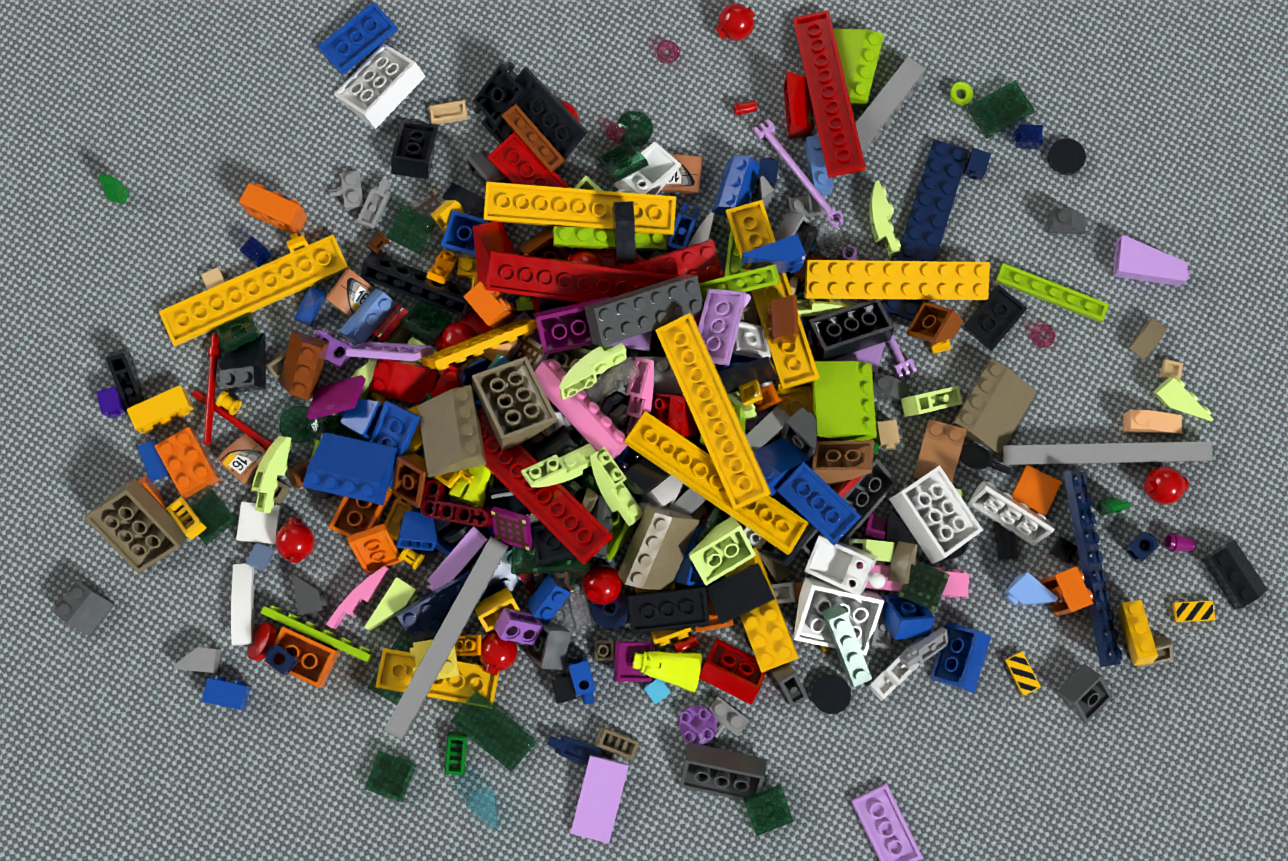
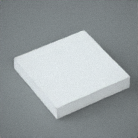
(751, 341)
(257, 525)

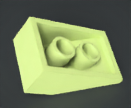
(721, 551)

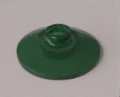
(640, 134)
(293, 417)

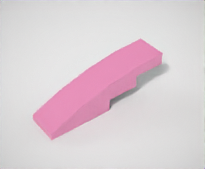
(640, 392)
(364, 591)

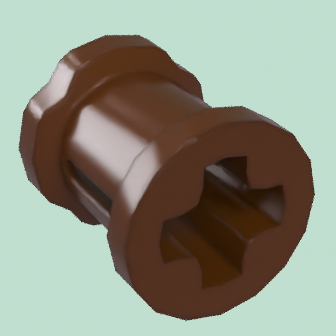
(377, 242)

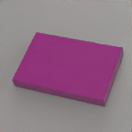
(335, 397)

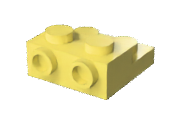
(450, 667)

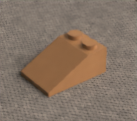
(940, 447)
(842, 460)

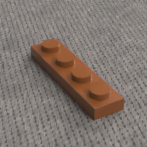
(533, 138)

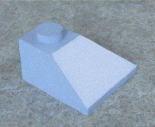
(1028, 591)

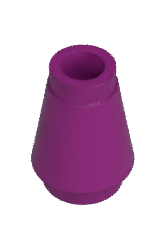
(1177, 543)

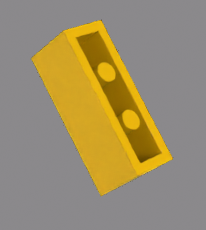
(160, 409)
(1137, 632)

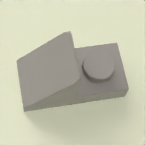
(805, 205)

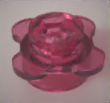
(610, 133)

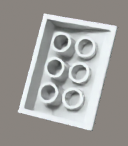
(380, 85)
(1010, 513)
(936, 515)
(821, 595)

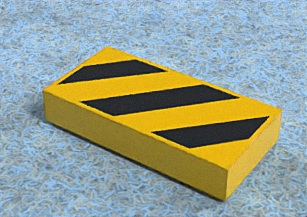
(1193, 611)
(1022, 673)

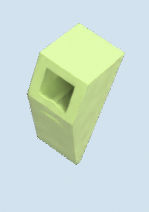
(1174, 396)

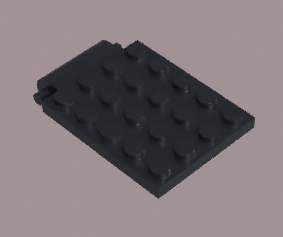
(535, 100)

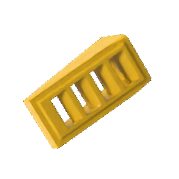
(193, 527)

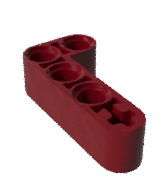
(442, 507)

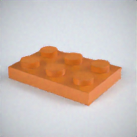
(374, 548)

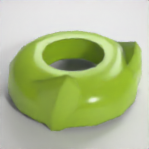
(963, 87)

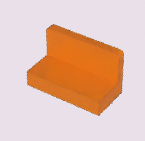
(769, 400)

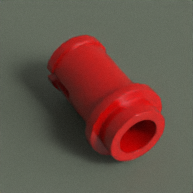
(743, 108)
(686, 644)

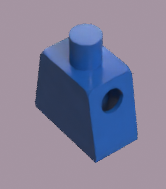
(362, 418)
(416, 531)
(580, 671)

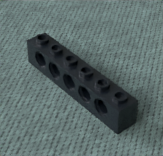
(415, 284)

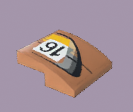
(688, 176)
(349, 292)
(242, 457)

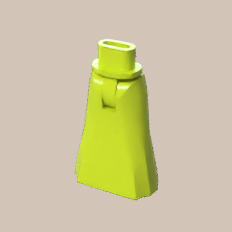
(475, 491)
(673, 668)

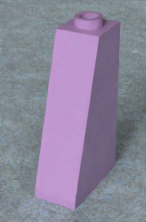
(1148, 264)
(459, 559)

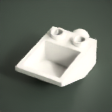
(652, 177)
(663, 494)
(839, 565)

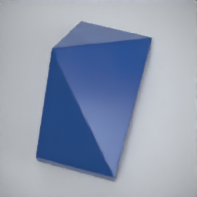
(310, 305)

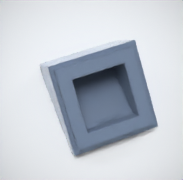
(260, 557)

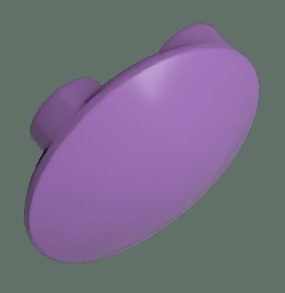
(697, 725)

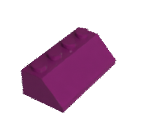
(564, 327)

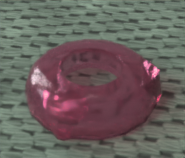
(667, 44)
(1036, 339)

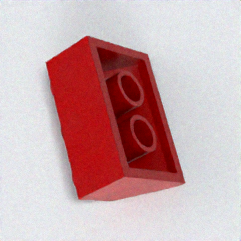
(797, 106)
(732, 671)

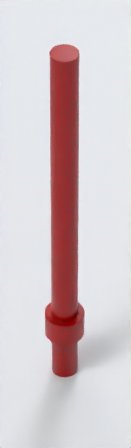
(213, 353)
(235, 421)

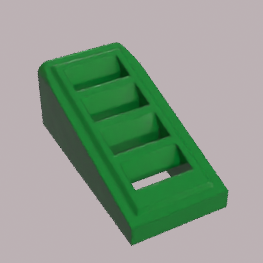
(113, 189)
(1112, 505)
(453, 735)

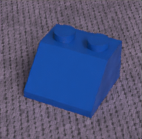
(459, 234)
(906, 618)

